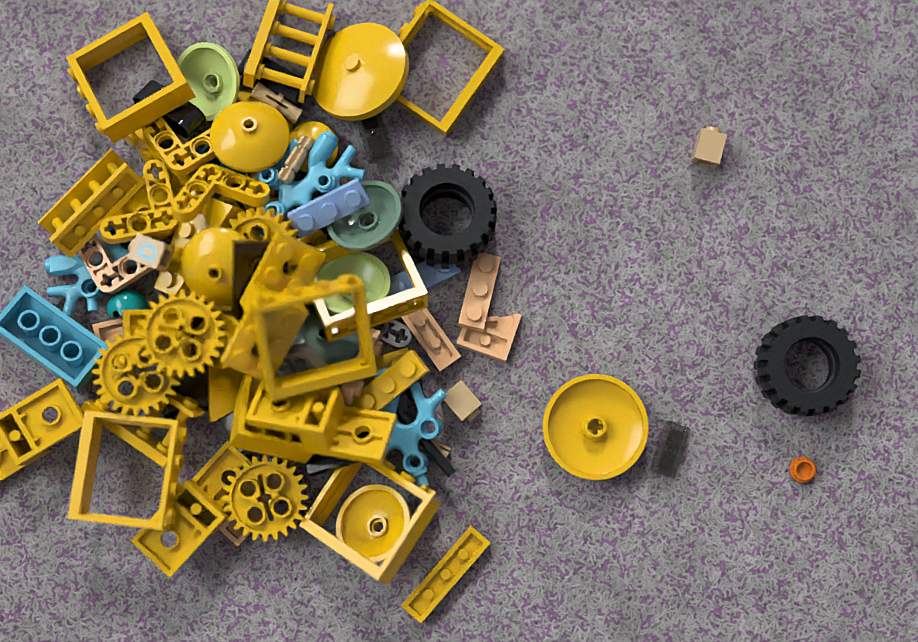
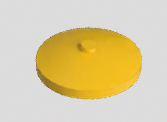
(360, 71)
(595, 426)

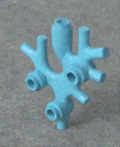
(301, 192)
(63, 265)
(407, 436)

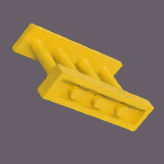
(263, 48)
(90, 201)
(141, 437)

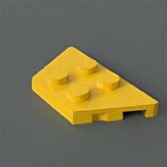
(222, 391)

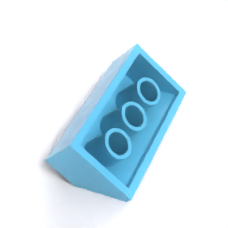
(51, 338)

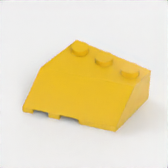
(259, 439)

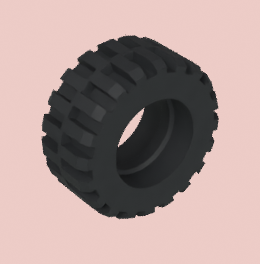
(447, 184)
(840, 358)

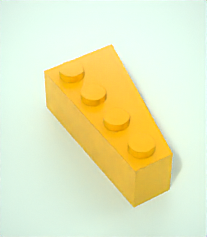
(214, 214)

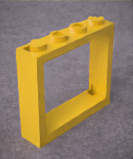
(494, 51)
(145, 110)
(381, 310)
(321, 376)
(87, 464)
(333, 492)

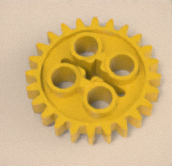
(249, 223)
(174, 357)
(143, 396)
(241, 504)

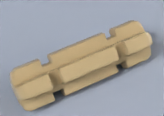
(295, 159)

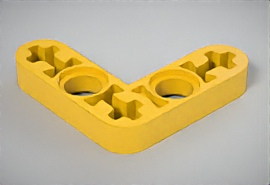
(178, 150)
(250, 192)
(156, 211)

